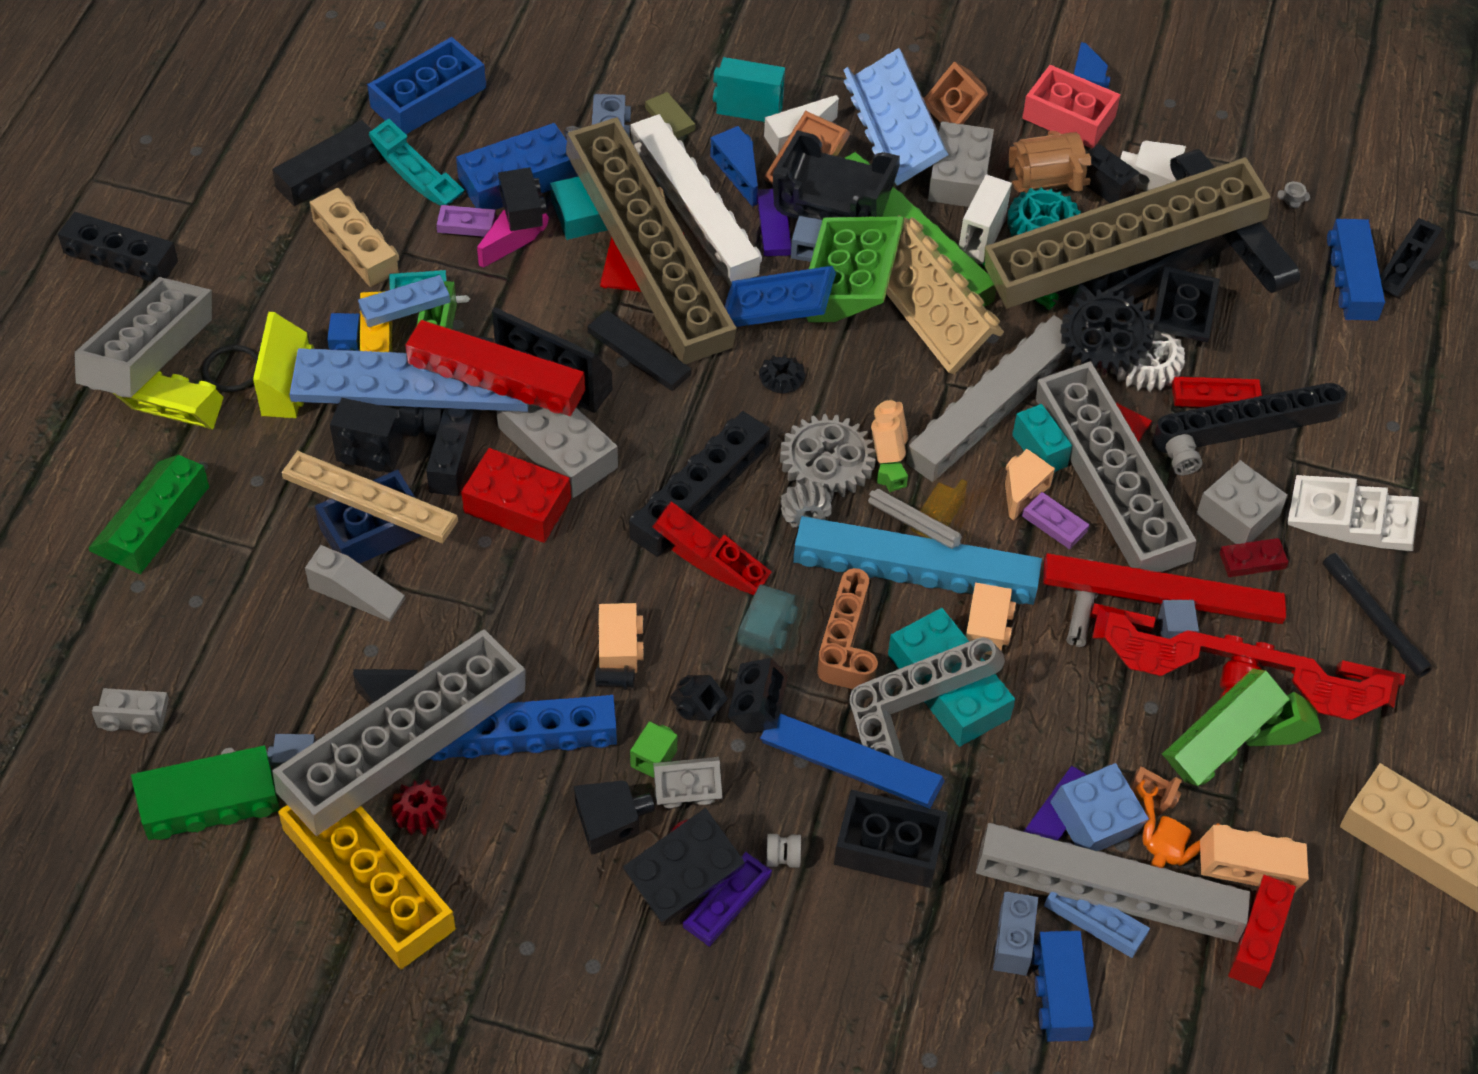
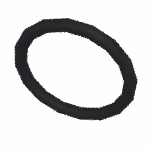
(208, 360)

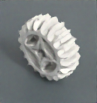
(1150, 371)

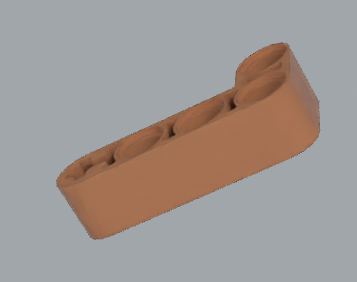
(844, 625)

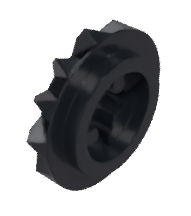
(785, 382)

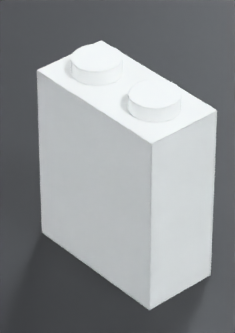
(985, 217)

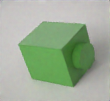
(653, 746)

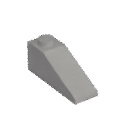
(352, 584)

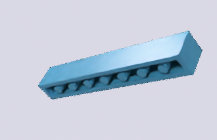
(914, 559)

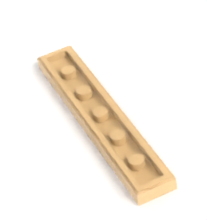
(370, 497)

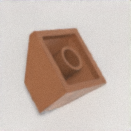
(955, 95)

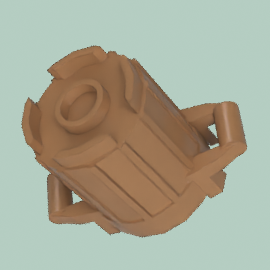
(1050, 162)

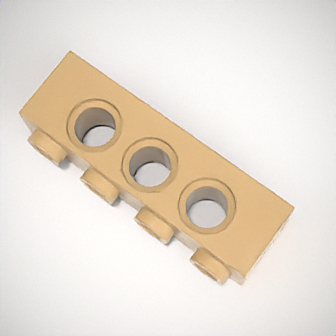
(354, 237)

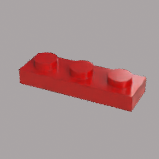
(1212, 391)

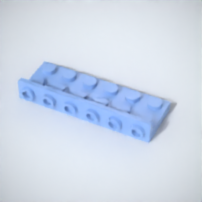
(896, 114)

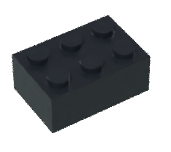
(890, 838)
(684, 866)

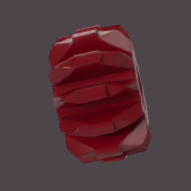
(419, 807)

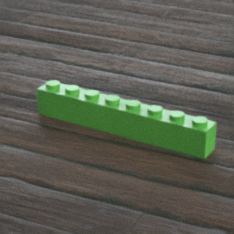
(978, 279)

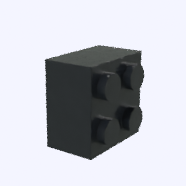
(367, 435)

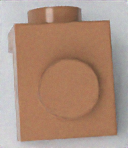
(1167, 791)

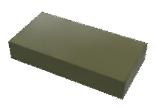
(671, 114)

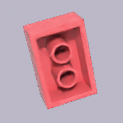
(1071, 104)

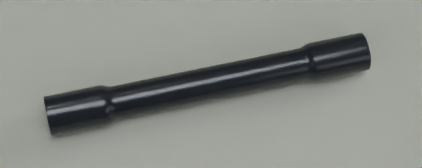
(1408, 652)

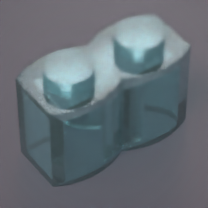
(766, 620)

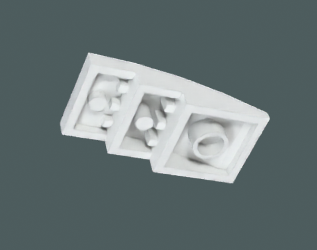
(1353, 512)

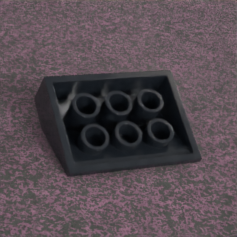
(530, 339)

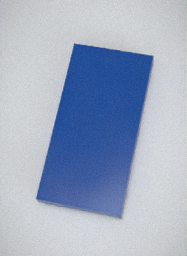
(780, 296)

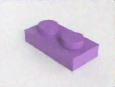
(465, 220)
(1055, 520)

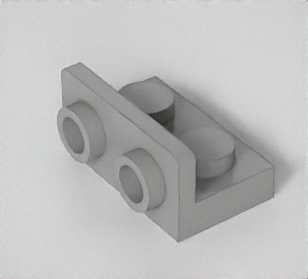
(131, 710)
(687, 781)

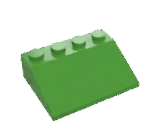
(863, 259)

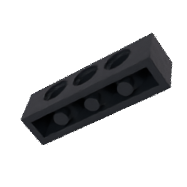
(117, 247)

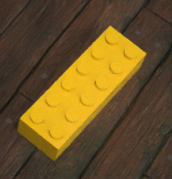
(375, 883)

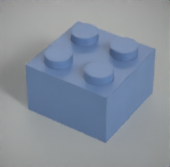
(1099, 809)

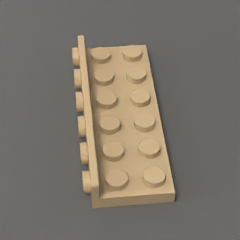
(938, 299)

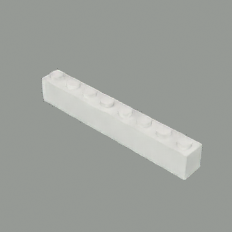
(695, 199)

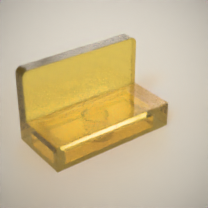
(944, 503)

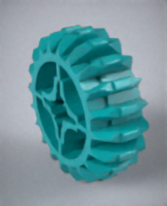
(1040, 208)

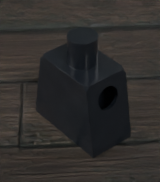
(610, 813)

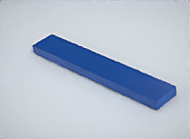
(854, 760)

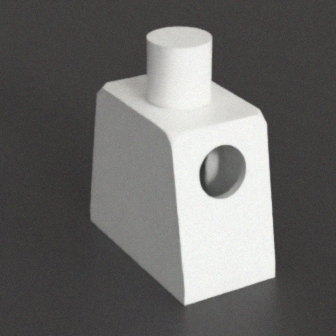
(1153, 163)

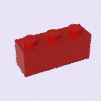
(1262, 931)

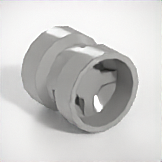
(1183, 453)
(775, 850)

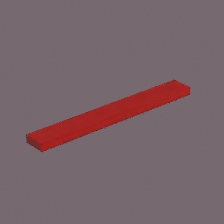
(1160, 586)

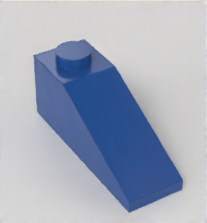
(735, 157)

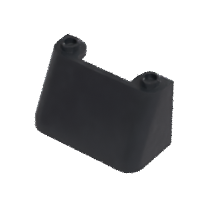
(830, 186)

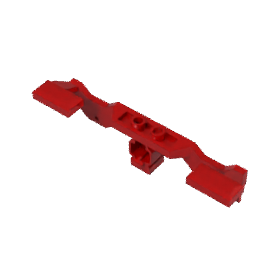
(1162, 655)

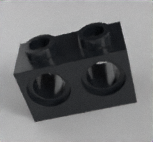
(758, 695)

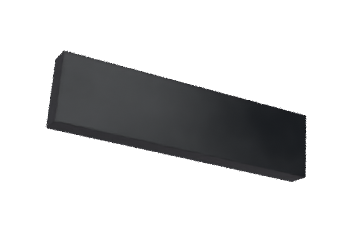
(639, 350)

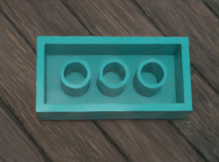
(963, 711)

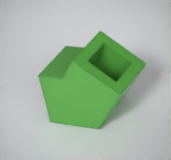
(892, 475)

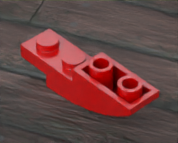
(713, 555)

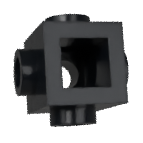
(698, 697)

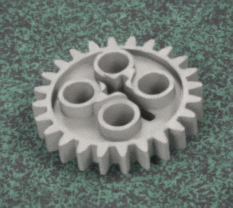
(828, 454)

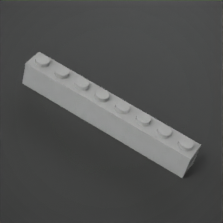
(987, 401)
(1113, 882)

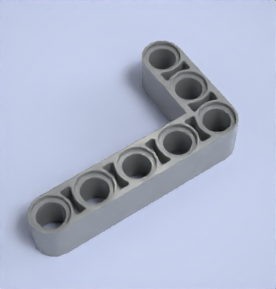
(914, 692)

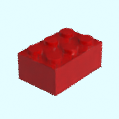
(516, 495)

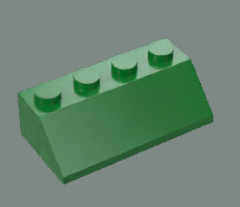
(152, 513)
(205, 793)

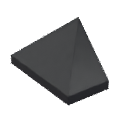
(376, 683)

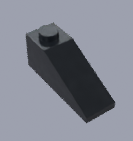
(1413, 257)

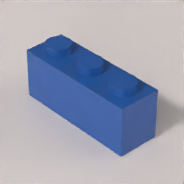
(1062, 986)

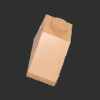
(1025, 480)

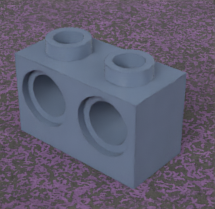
(609, 107)
(1015, 933)

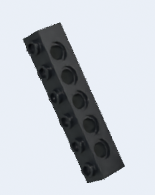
(702, 478)

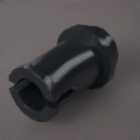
(615, 677)

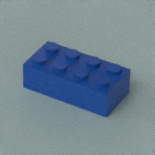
(427, 85)
(540, 149)

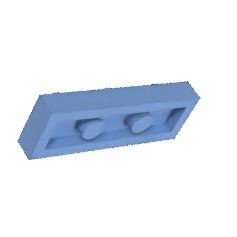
(404, 301)
(1101, 921)

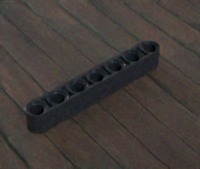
(1251, 243)
(1252, 416)

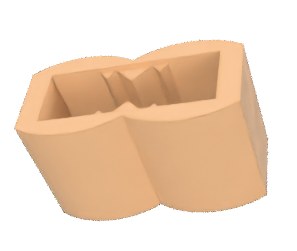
(889, 432)

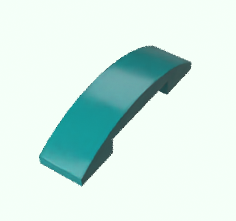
(412, 166)

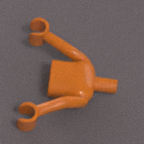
(1169, 837)

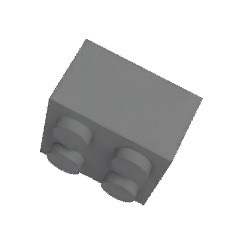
(1241, 504)

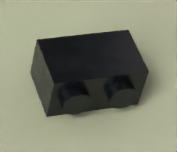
(1110, 175)
(521, 199)

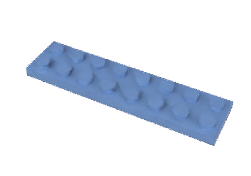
(385, 381)

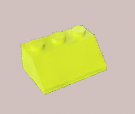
(276, 366)
(178, 400)

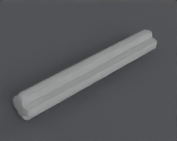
(915, 518)

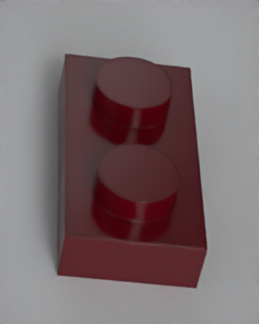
(1253, 557)

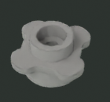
(1294, 194)

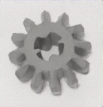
(806, 501)

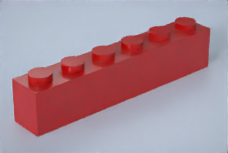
(495, 368)

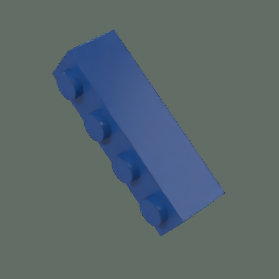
(1356, 269)

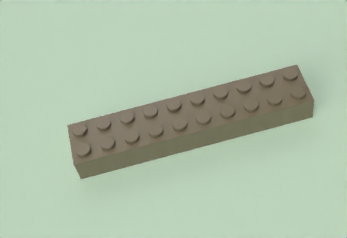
(1126, 232)
(650, 241)

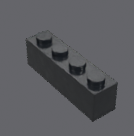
(326, 163)

